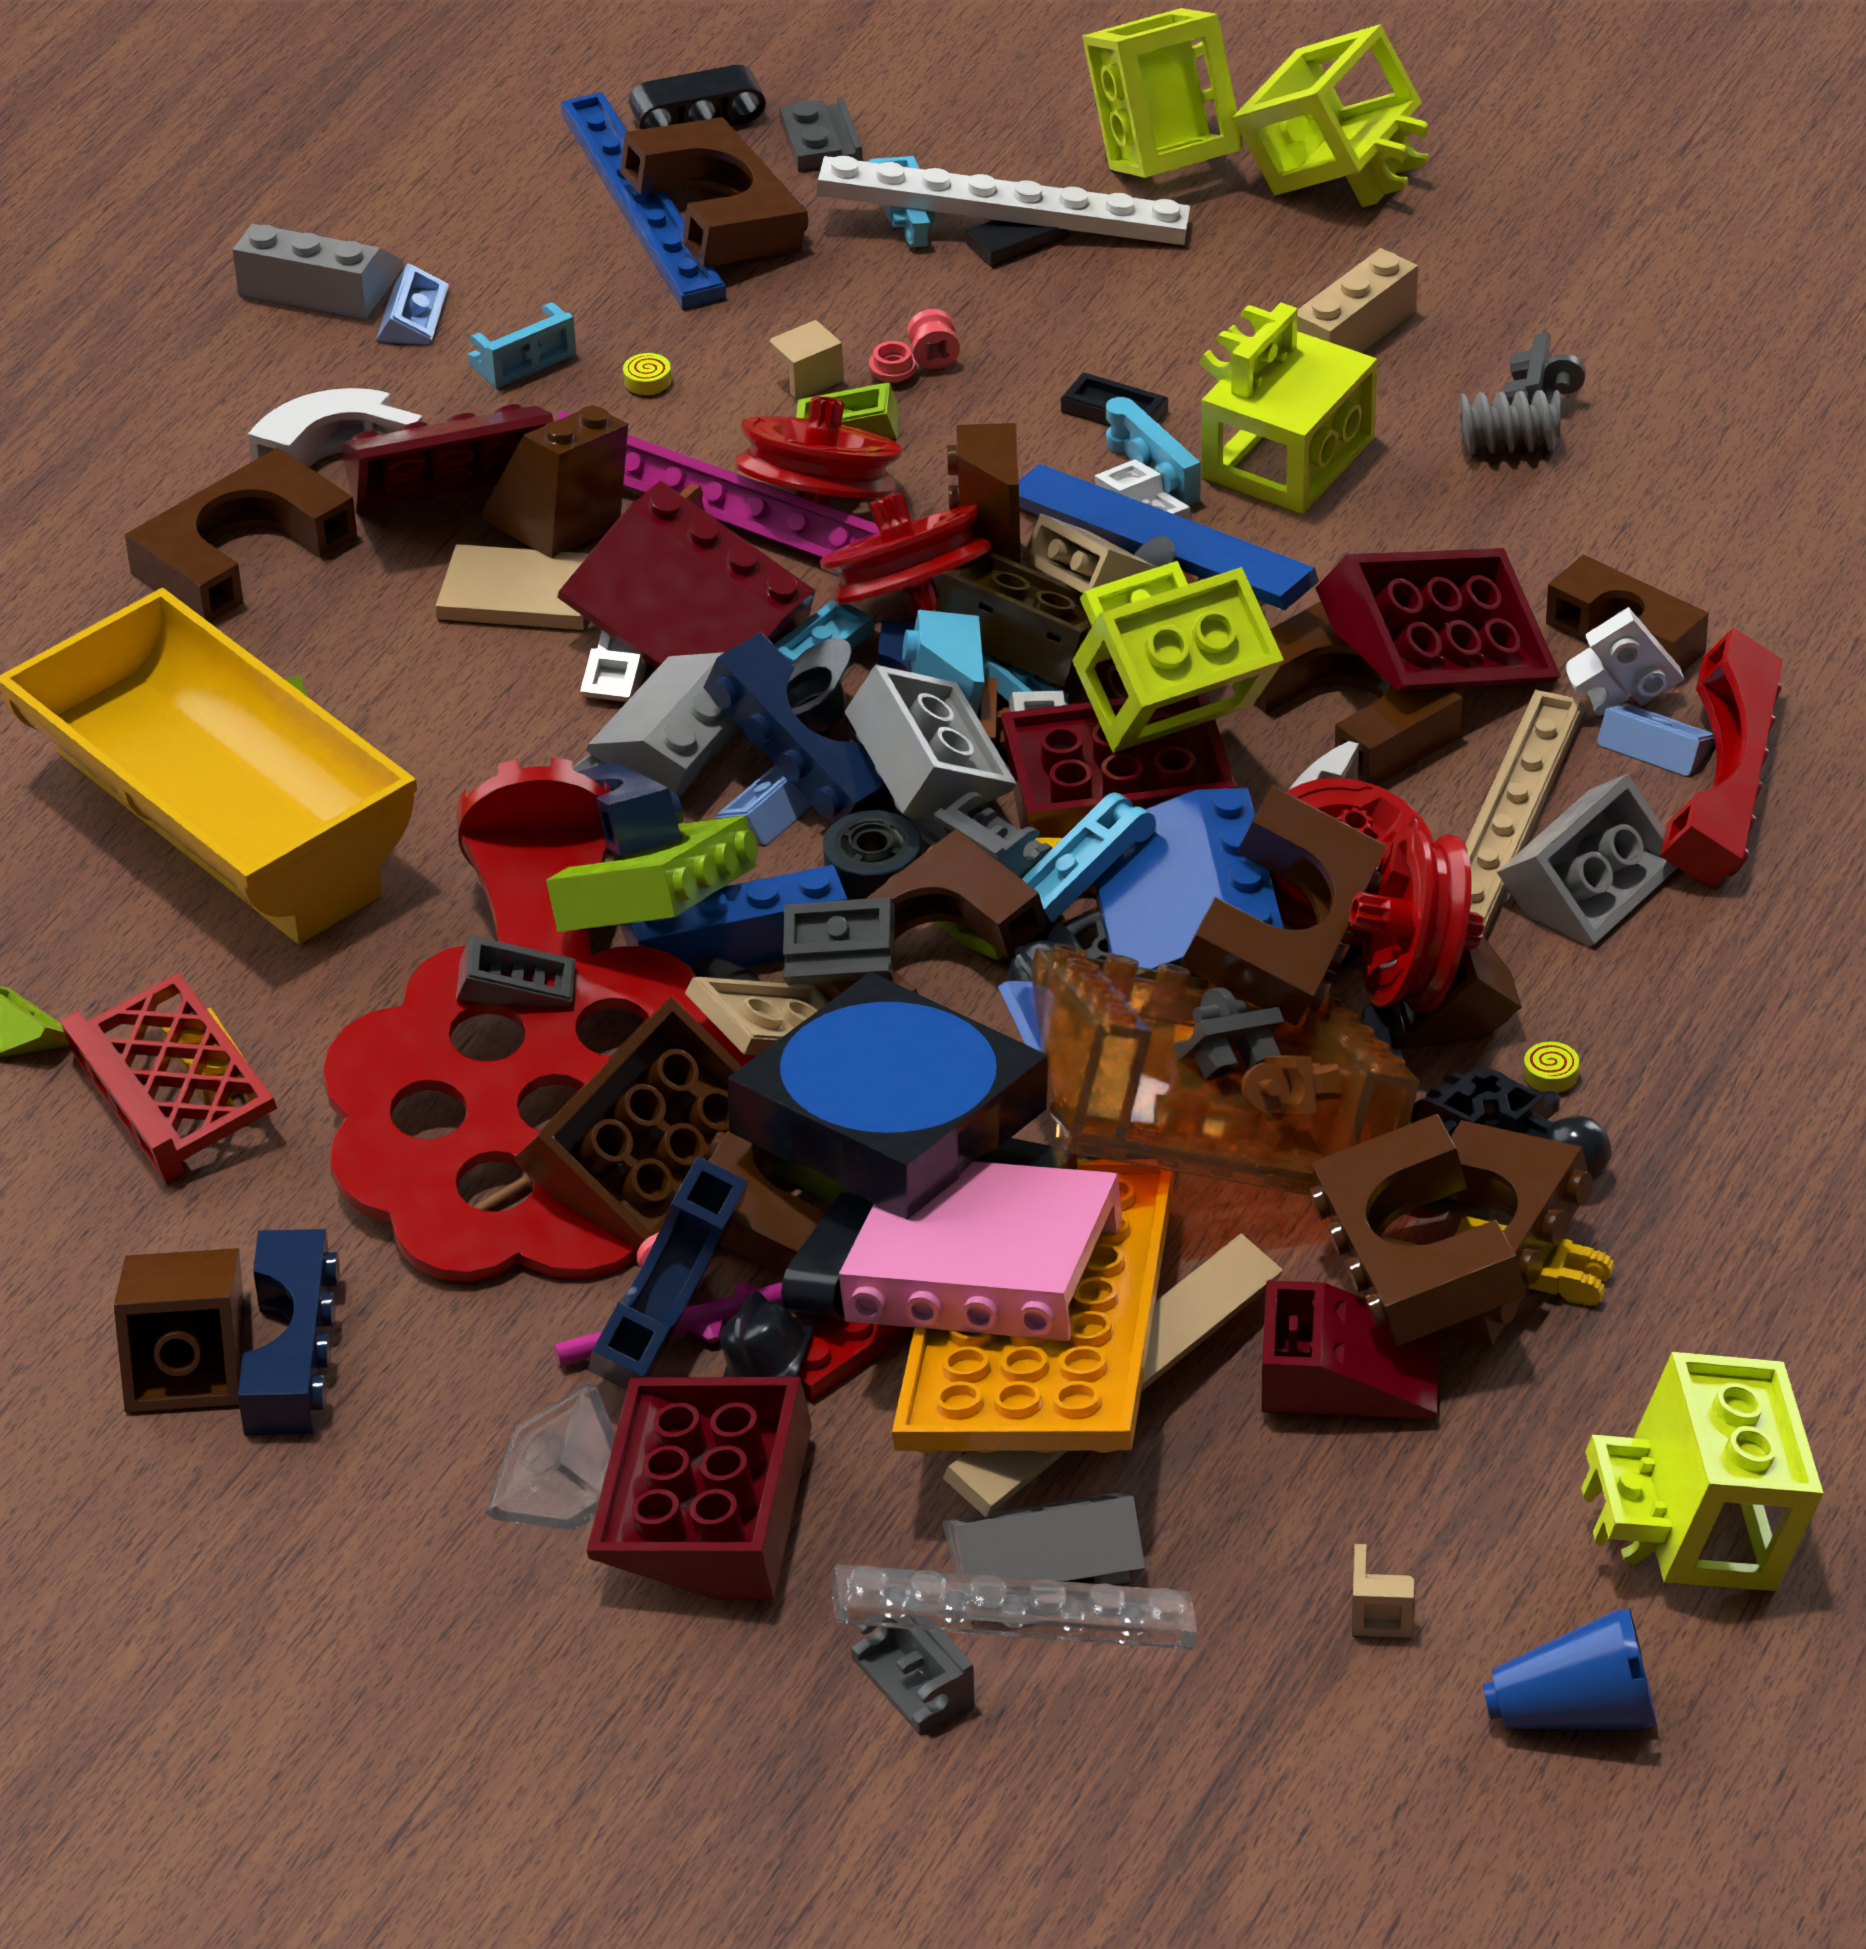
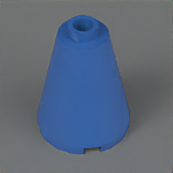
(1577, 1681)

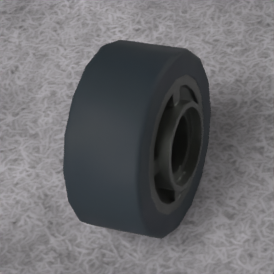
(870, 849)

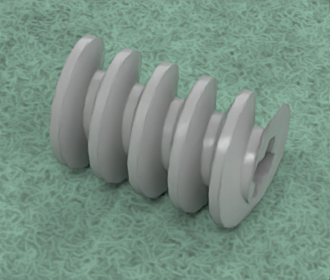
(1509, 421)

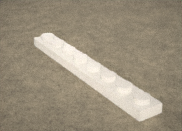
(1003, 200)

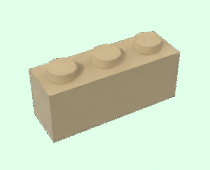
(1363, 302)
(1079, 555)

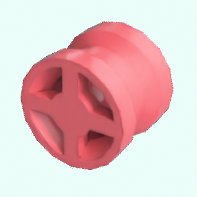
(938, 329)

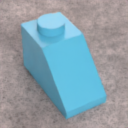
(947, 649)

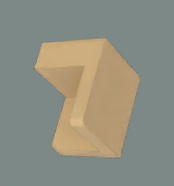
(812, 358)
(1380, 1602)

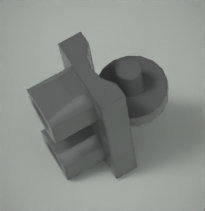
(1540, 371)
(1227, 1027)

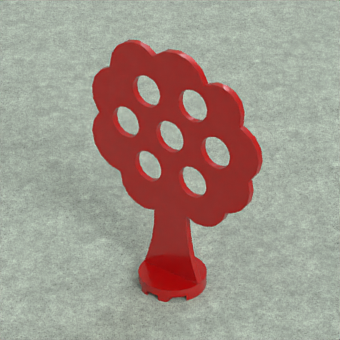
(515, 837)

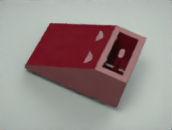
(1333, 1360)

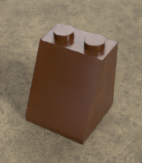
(562, 483)
(180, 1329)

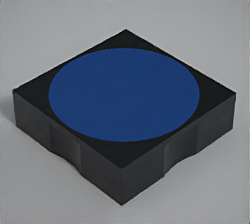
(888, 1094)

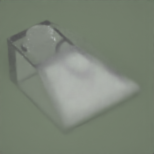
(556, 1464)

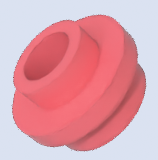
(892, 362)

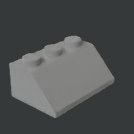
(313, 271)
(668, 725)
(925, 742)
(1591, 863)
(1051, 1541)

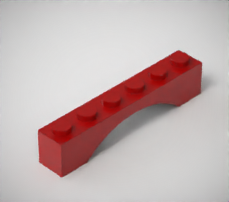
(1739, 694)

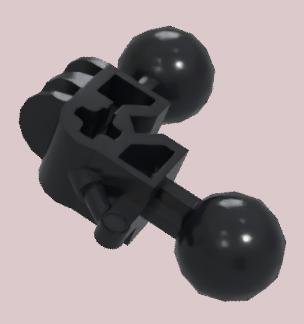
(1502, 1103)

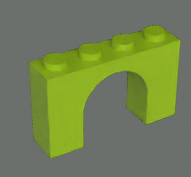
(654, 880)

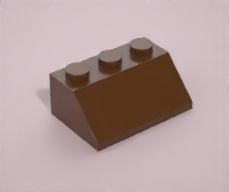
(990, 479)

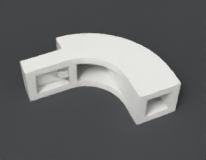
(323, 420)

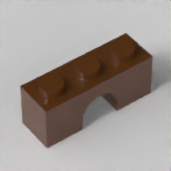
(1593, 593)

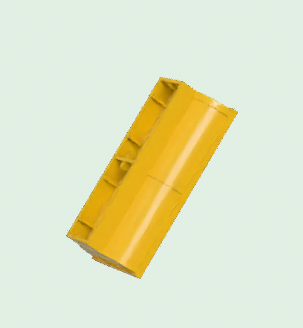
(221, 760)

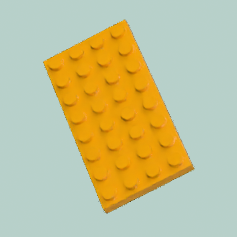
(1046, 1392)

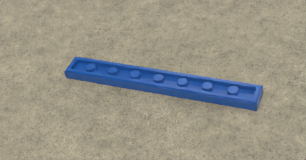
(649, 215)
(1132, 523)

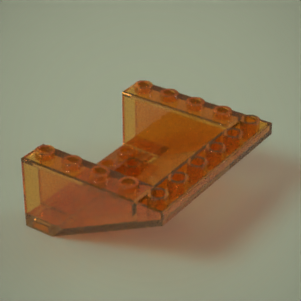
(1131, 1100)

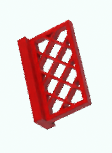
(135, 1105)

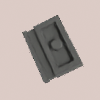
(819, 131)
(838, 940)

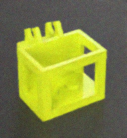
(1153, 94)
(1309, 137)
(1290, 392)
(1174, 645)
(1708, 1438)

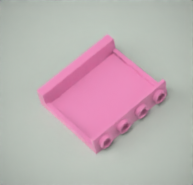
(984, 1254)

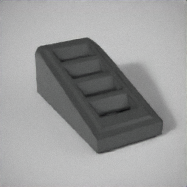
(495, 988)

